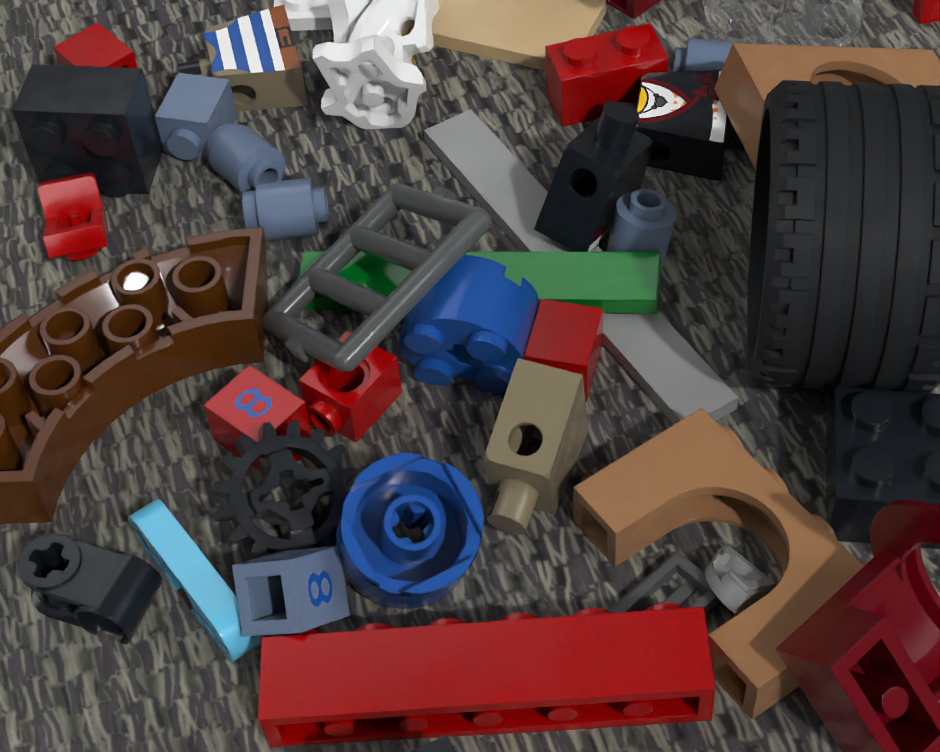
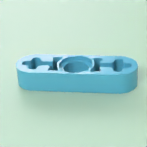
(188, 568)

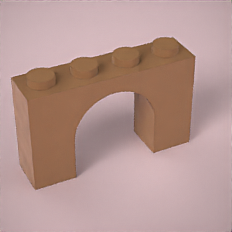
(758, 68)
(706, 475)

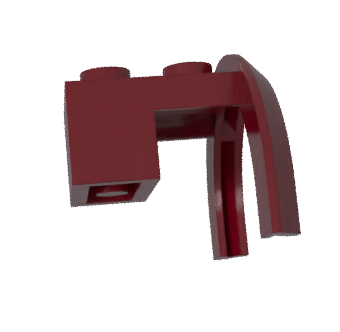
(875, 644)

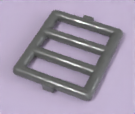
(382, 311)

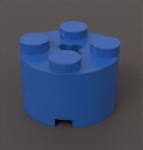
(470, 326)
(418, 494)

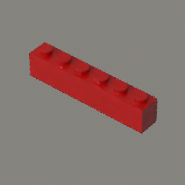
(487, 677)

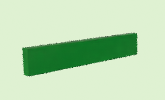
(595, 279)

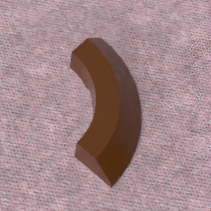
(114, 345)

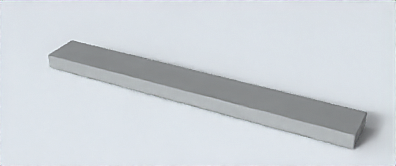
(642, 343)

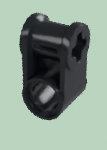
(88, 584)

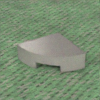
(736, 580)

